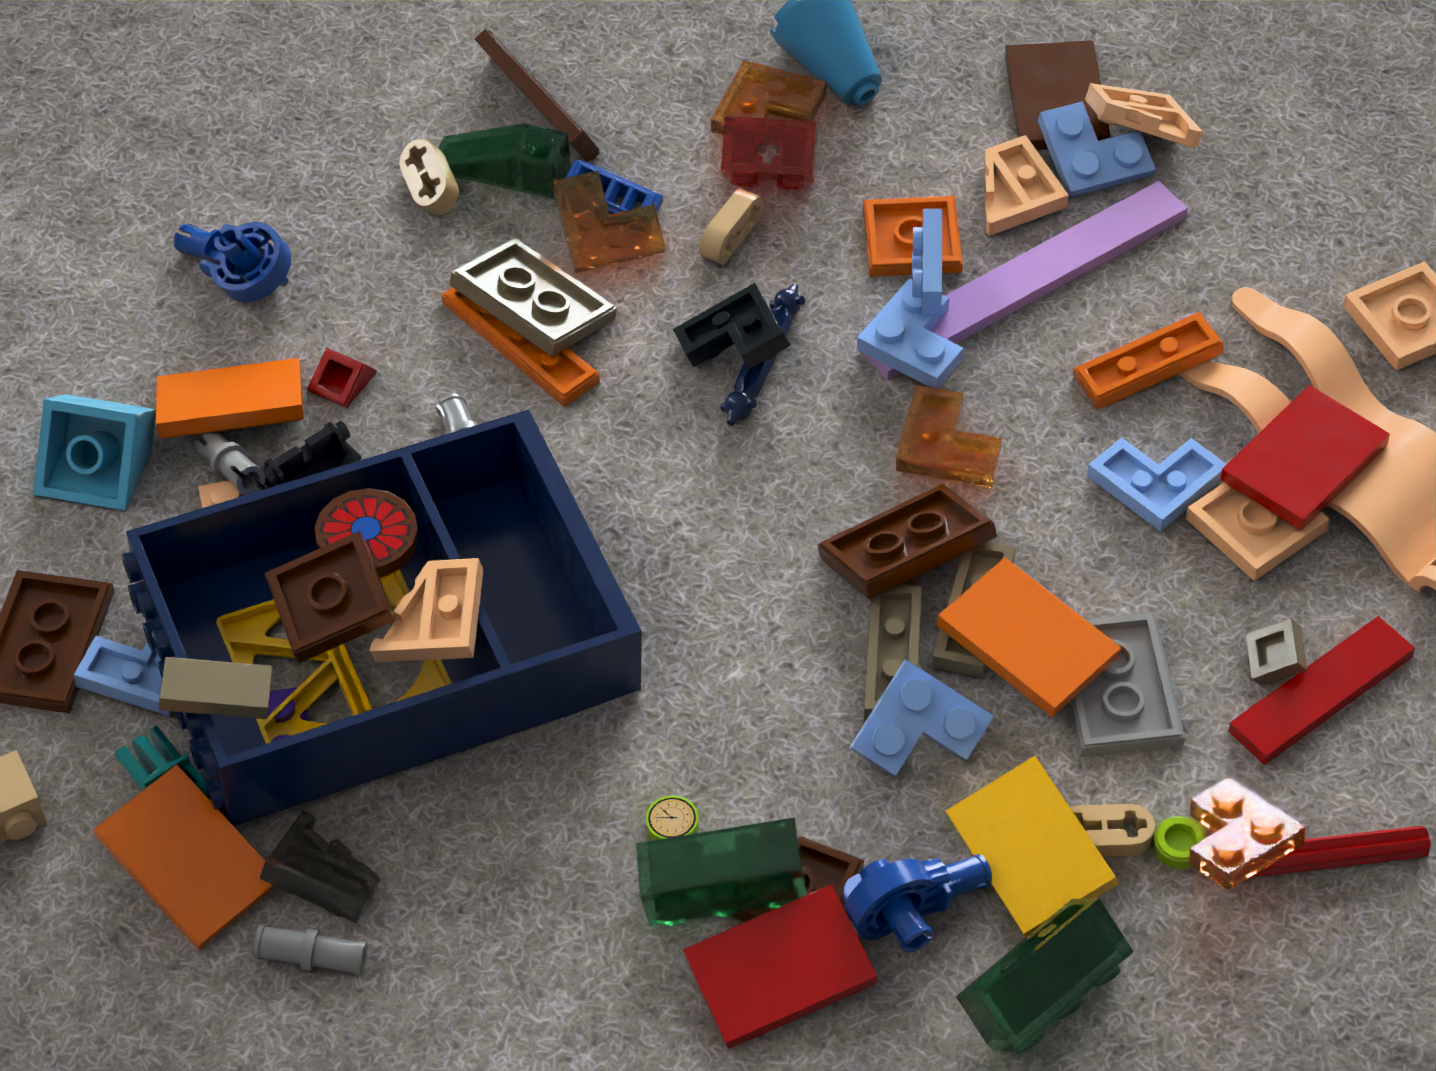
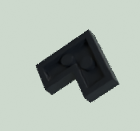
(738, 320)

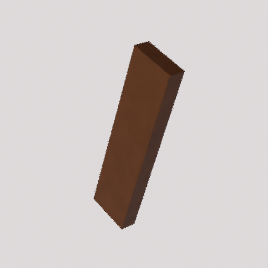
(537, 94)

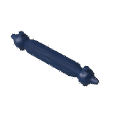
(750, 381)

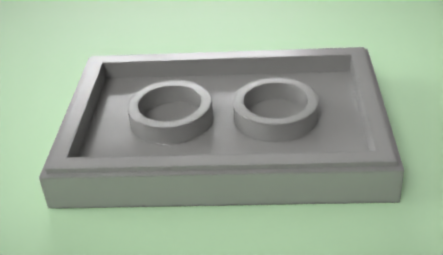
(1134, 698)

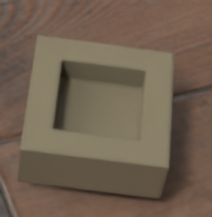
(1276, 652)

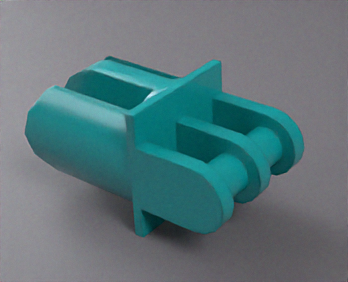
(154, 762)

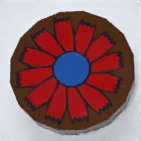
(380, 517)

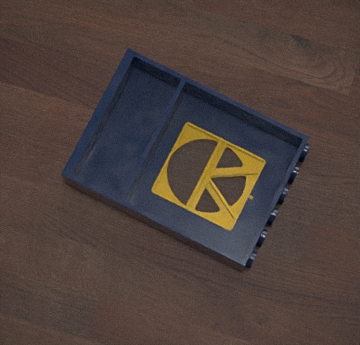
(547, 631)

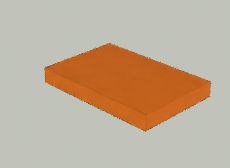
(229, 398)
(1028, 636)
(185, 856)

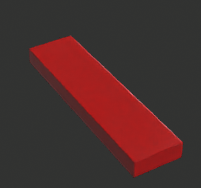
(1321, 690)

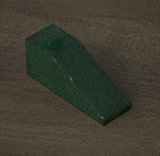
(510, 157)

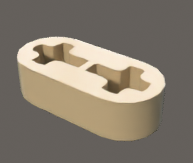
(422, 181)
(731, 226)
(1106, 824)

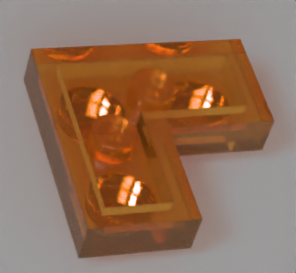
(766, 90)
(600, 237)
(937, 449)
(1246, 833)

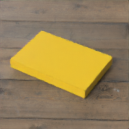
(1031, 844)

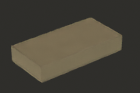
(215, 688)

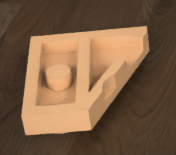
(1144, 112)
(1019, 186)
(436, 616)

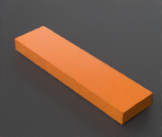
(561, 376)

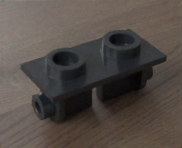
(320, 453)

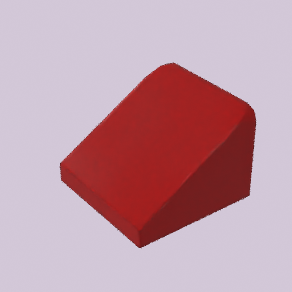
(340, 378)

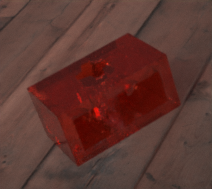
(749, 136)

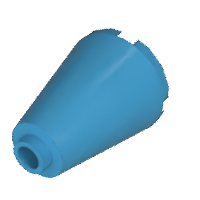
(830, 45)

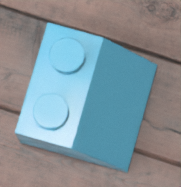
(92, 450)

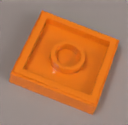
(890, 233)

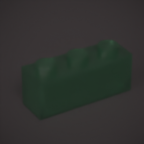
(721, 872)
(1045, 976)

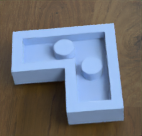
(1084, 161)
(928, 262)
(905, 341)
(1155, 490)
(121, 673)
(918, 706)

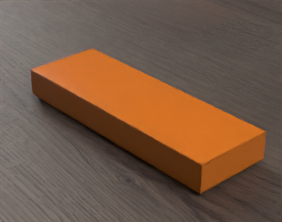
(1148, 360)

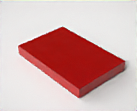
(1305, 457)
(780, 966)

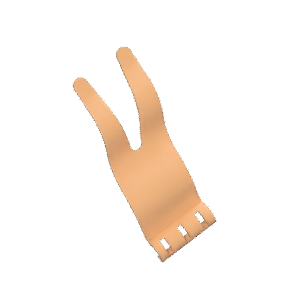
(1397, 490)

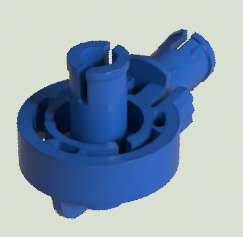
(237, 259)
(900, 893)

